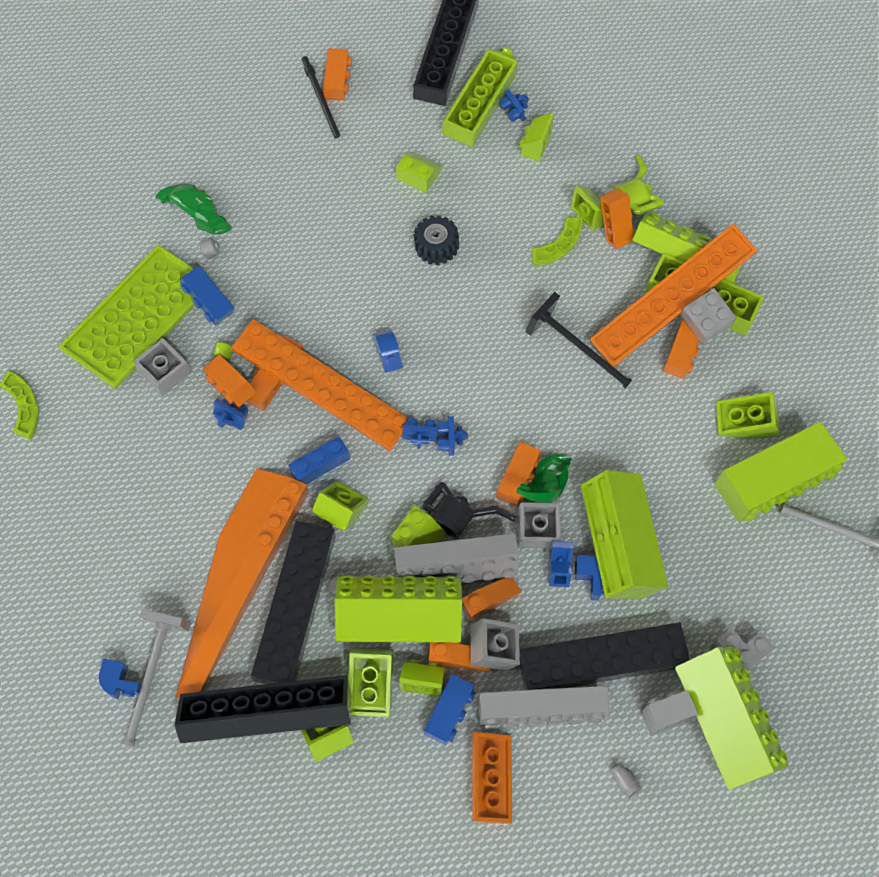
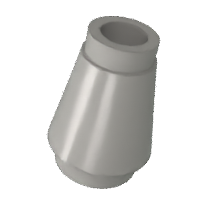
(626, 781)

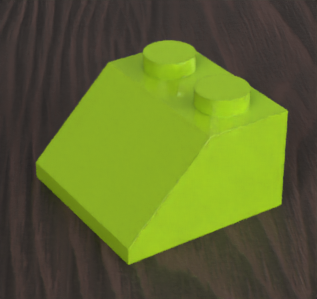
(537, 137)
(417, 171)
(587, 205)
(339, 505)
(417, 529)
(421, 678)
(326, 740)

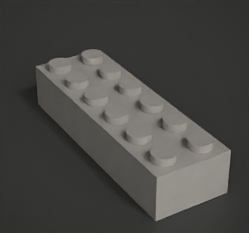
(465, 559)
(543, 706)

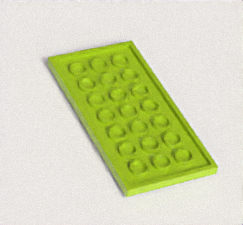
(131, 318)

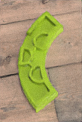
(562, 246)
(27, 404)

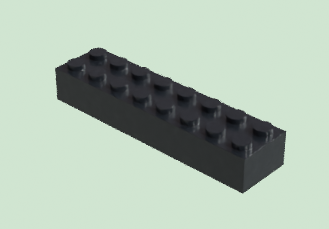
(444, 51)
(294, 604)
(603, 657)
(263, 709)

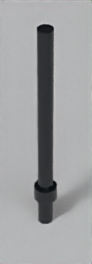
(310, 72)

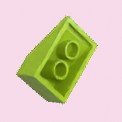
(749, 416)
(371, 681)

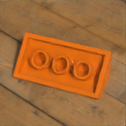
(491, 778)

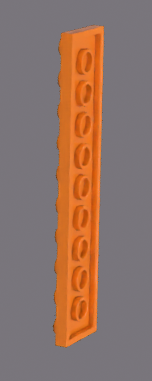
(672, 294)
(320, 384)

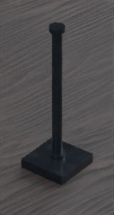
(544, 314)

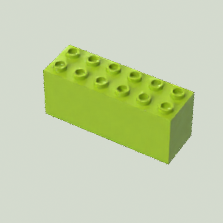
(780, 472)
(623, 535)
(398, 609)
(732, 717)

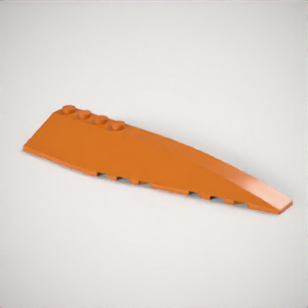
(238, 567)

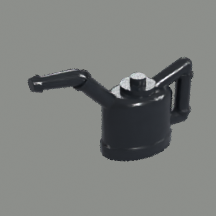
(454, 512)

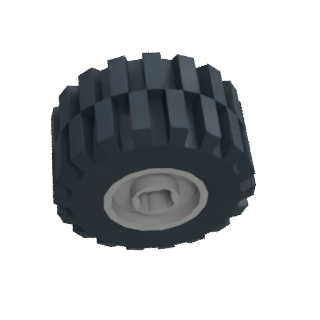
(436, 240)

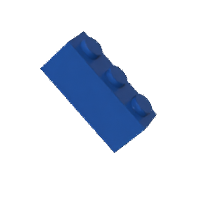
(206, 295)
(320, 461)
(450, 710)

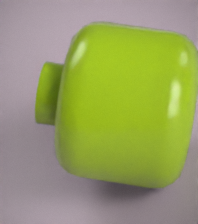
(223, 349)

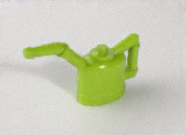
(640, 191)

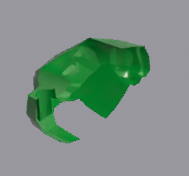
(197, 205)
(549, 480)

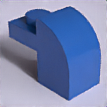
(388, 349)
(560, 564)
(587, 569)
(113, 681)

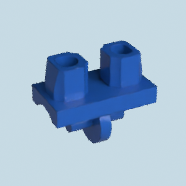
(517, 105)
(228, 415)
(420, 434)
(448, 444)

